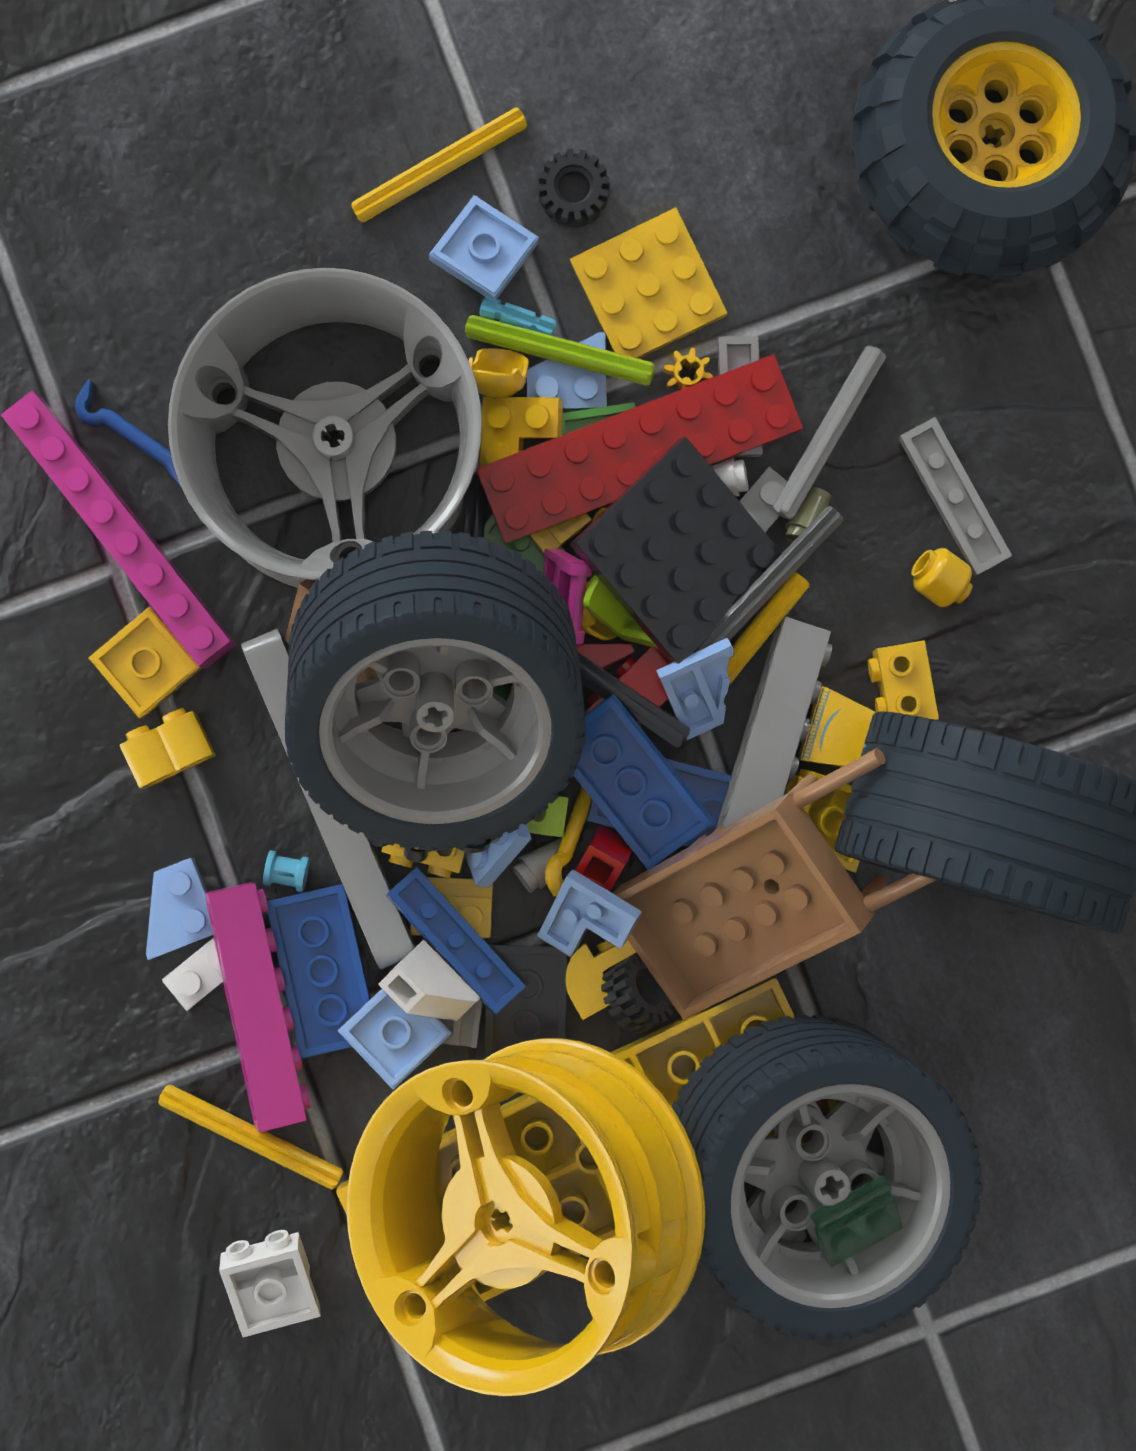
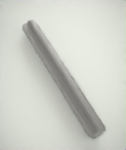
(829, 432)

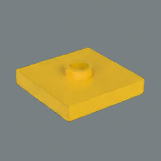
(144, 662)

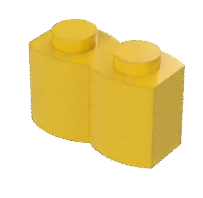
(167, 748)

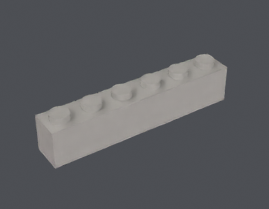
(777, 718)

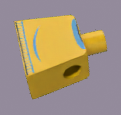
(835, 730)

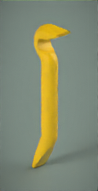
(554, 866)

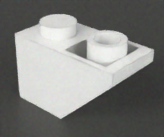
(428, 986)

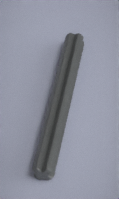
(775, 576)

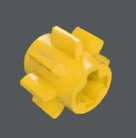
(689, 361)

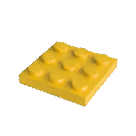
(648, 286)

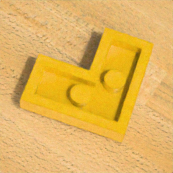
(512, 420)

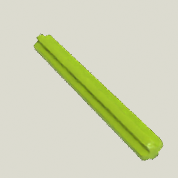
(559, 350)

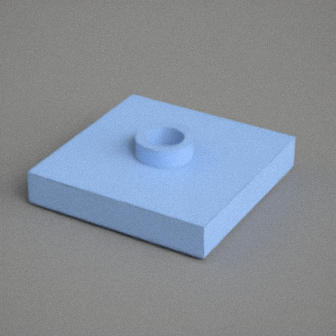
(484, 248)
(391, 1038)

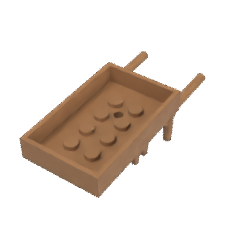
(753, 899)

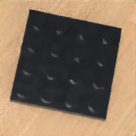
(677, 550)

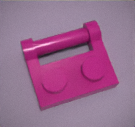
(570, 579)

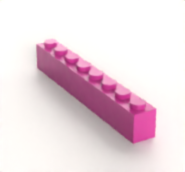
(118, 529)

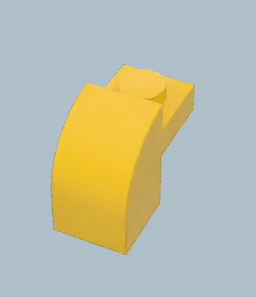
(586, 972)

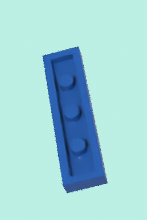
(455, 940)

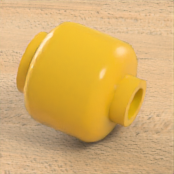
(942, 577)

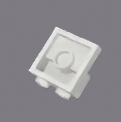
(269, 1283)

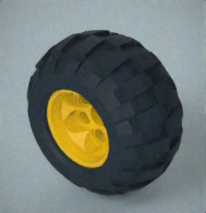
(1036, 64)

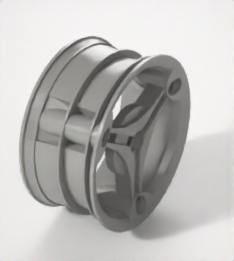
(370, 440)

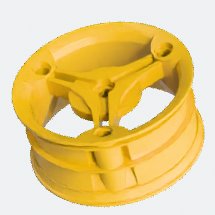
(507, 1218)

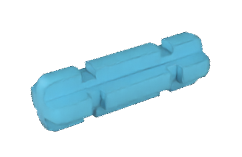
(516, 316)

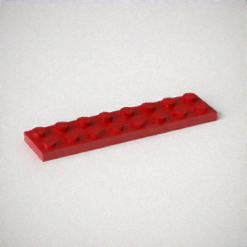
(606, 457)

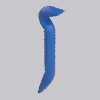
(123, 428)

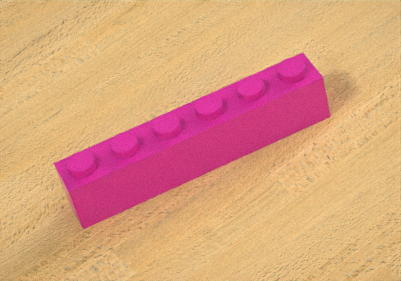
(256, 1006)

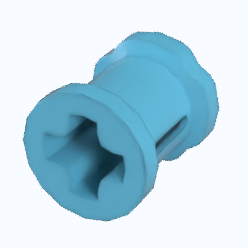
(286, 871)

